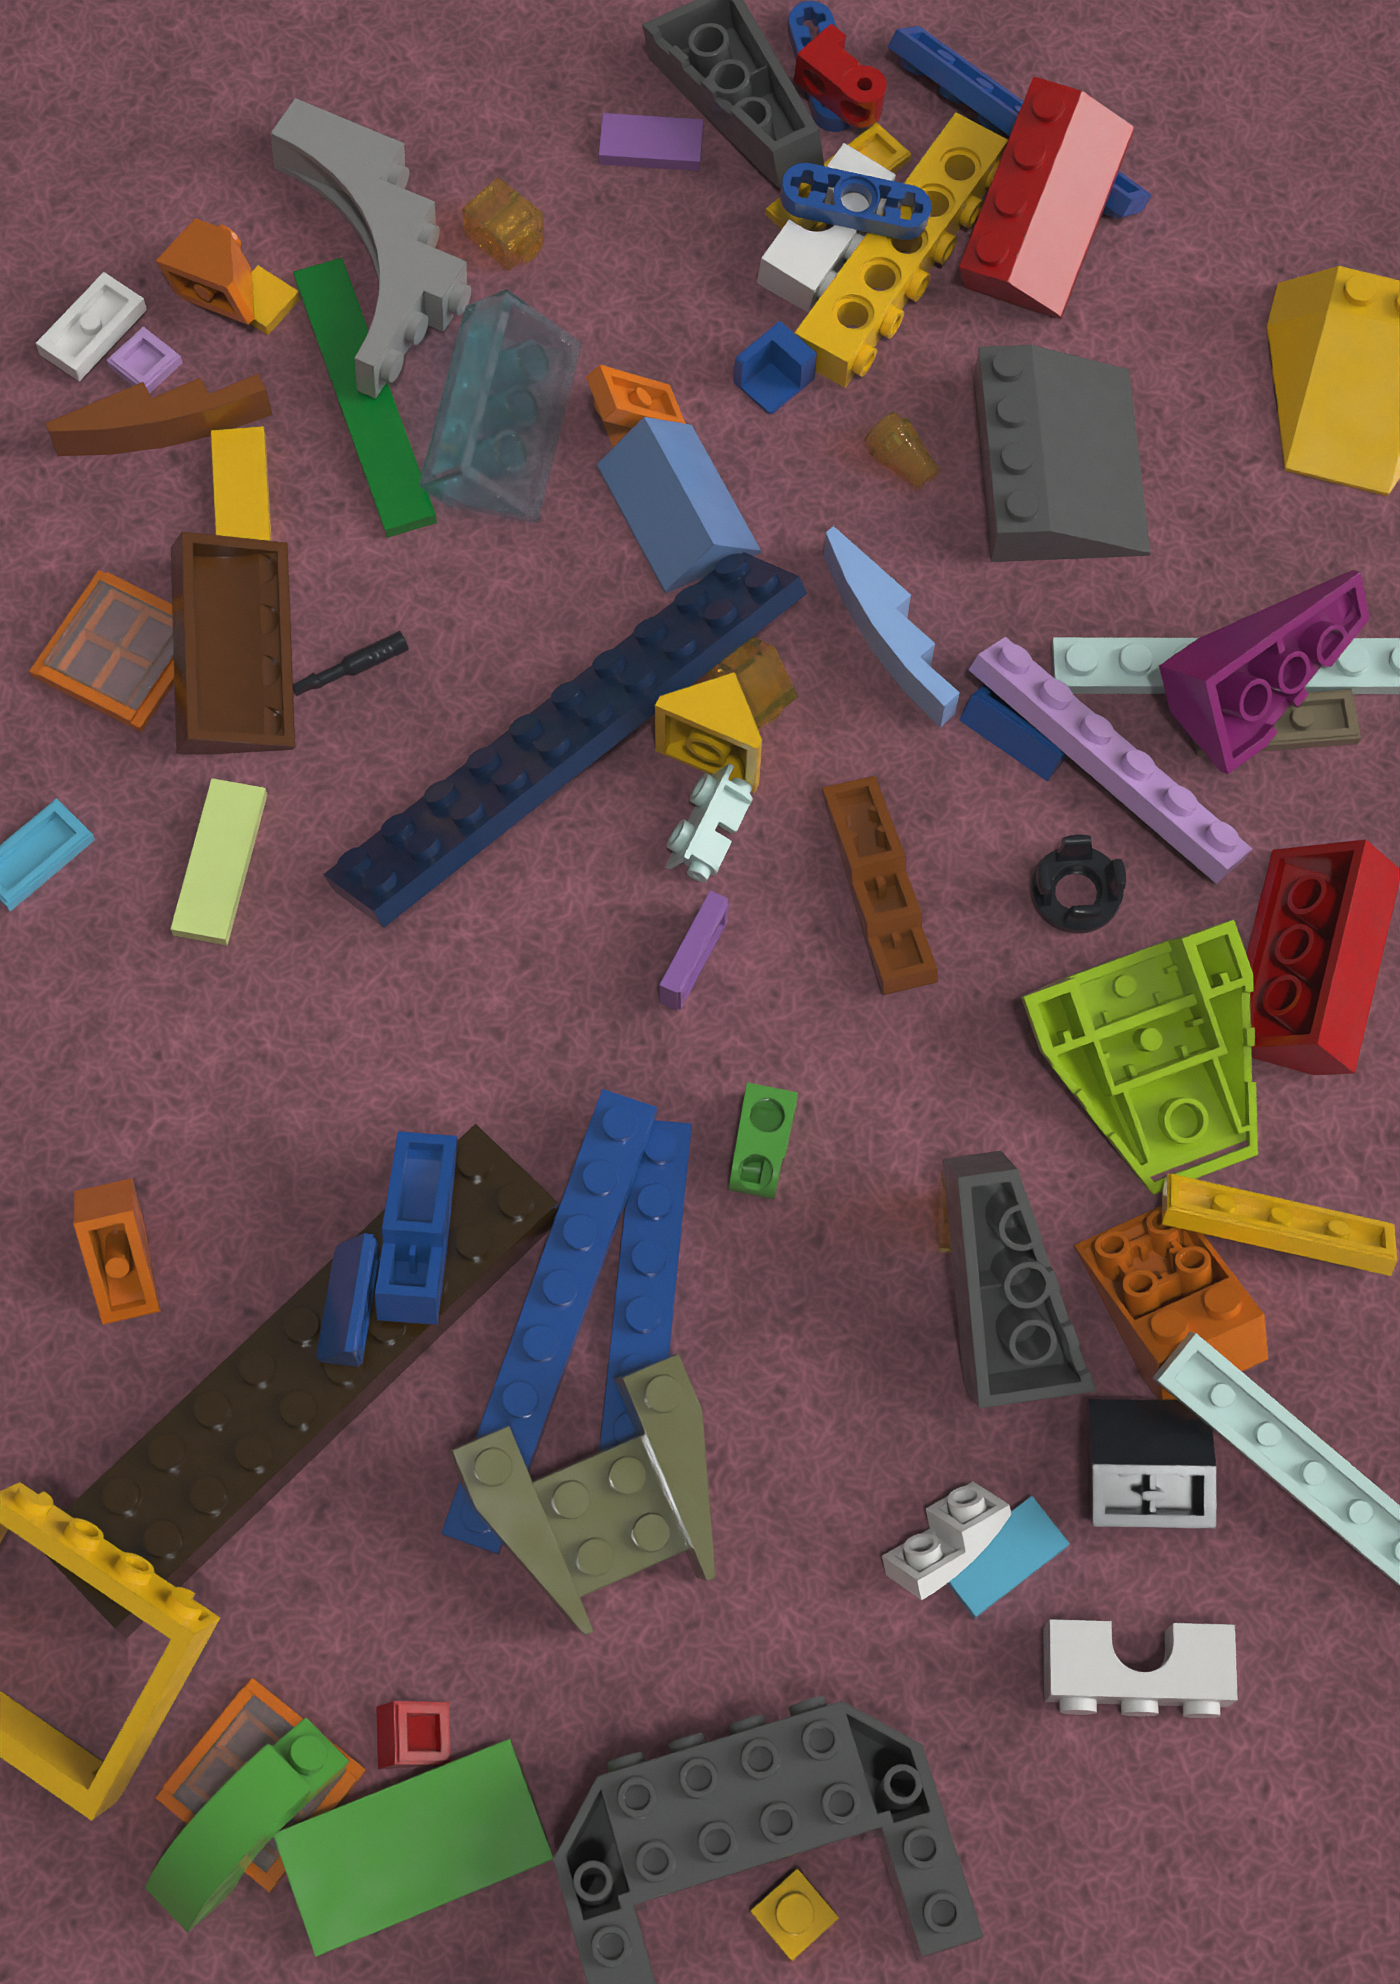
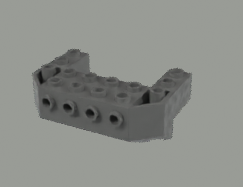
(751, 1803)

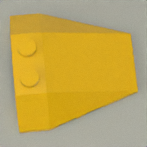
(1338, 376)

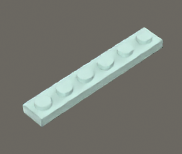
(1285, 1451)

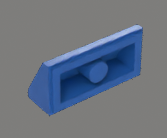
(1011, 732)
(349, 1301)

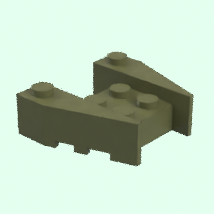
(608, 1509)

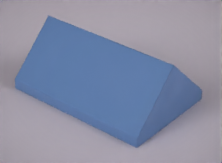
(674, 501)

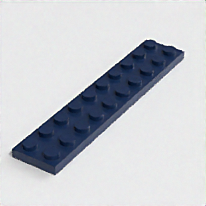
(561, 736)

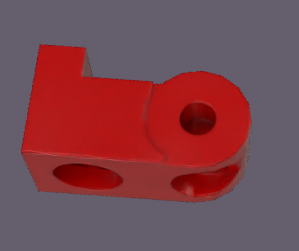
(839, 79)

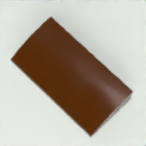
(231, 645)

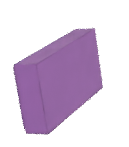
(651, 141)
(694, 951)

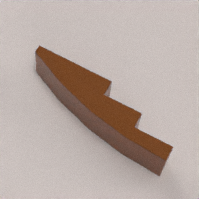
(137, 422)
(880, 885)

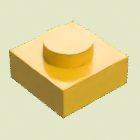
(794, 1915)

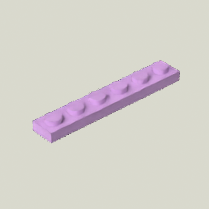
(1111, 759)

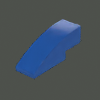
(416, 1228)

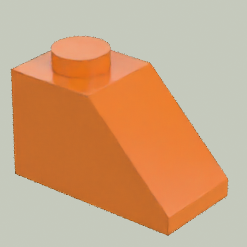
(210, 270)
(116, 1250)

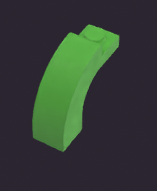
(240, 1820)

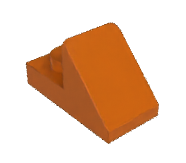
(627, 398)

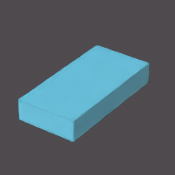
(39, 852)
(1015, 1553)

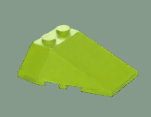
(1159, 1050)

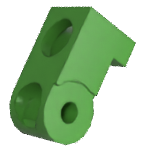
(762, 1140)

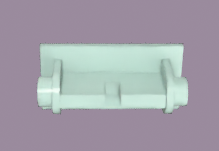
(716, 803)

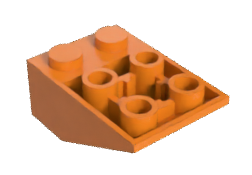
(1169, 1283)

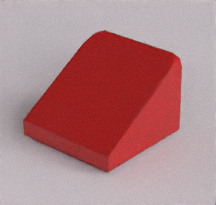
(413, 1734)

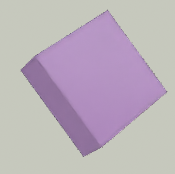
(144, 360)

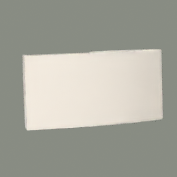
(957, 1534)

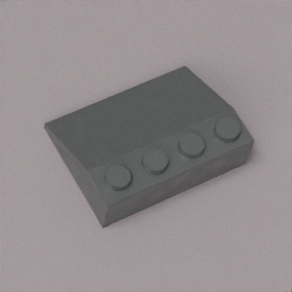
(1058, 456)

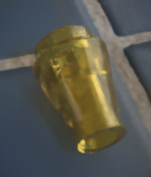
(902, 450)

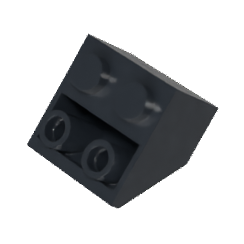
(1149, 1465)

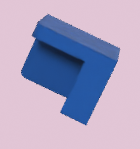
(775, 368)

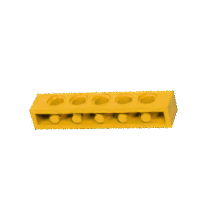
(959, 152)

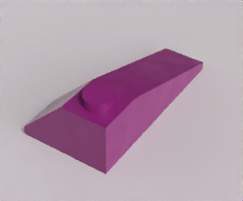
(1247, 674)

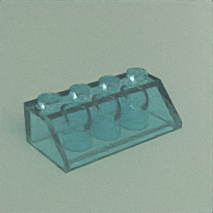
(501, 410)

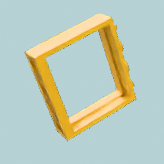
(131, 1582)

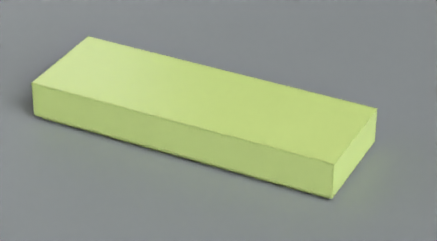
(219, 862)

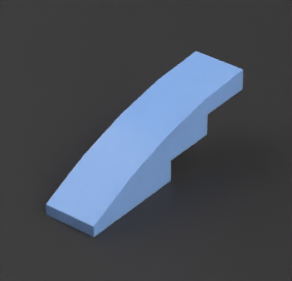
(881, 615)

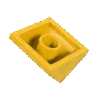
(710, 729)

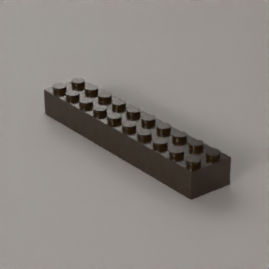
(279, 1406)

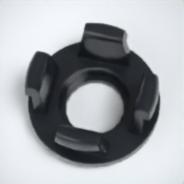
(1078, 857)

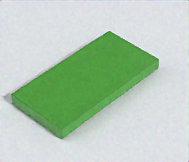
(412, 1847)

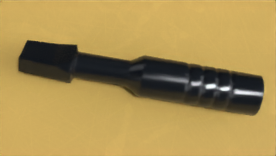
(355, 662)

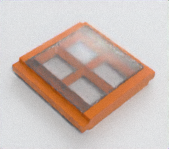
(113, 651)
(234, 1738)

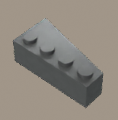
(736, 81)
(1007, 1296)

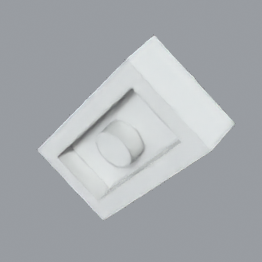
(91, 326)

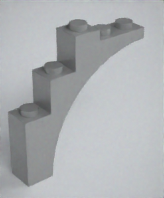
(366, 183)

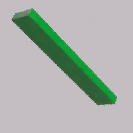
(371, 422)

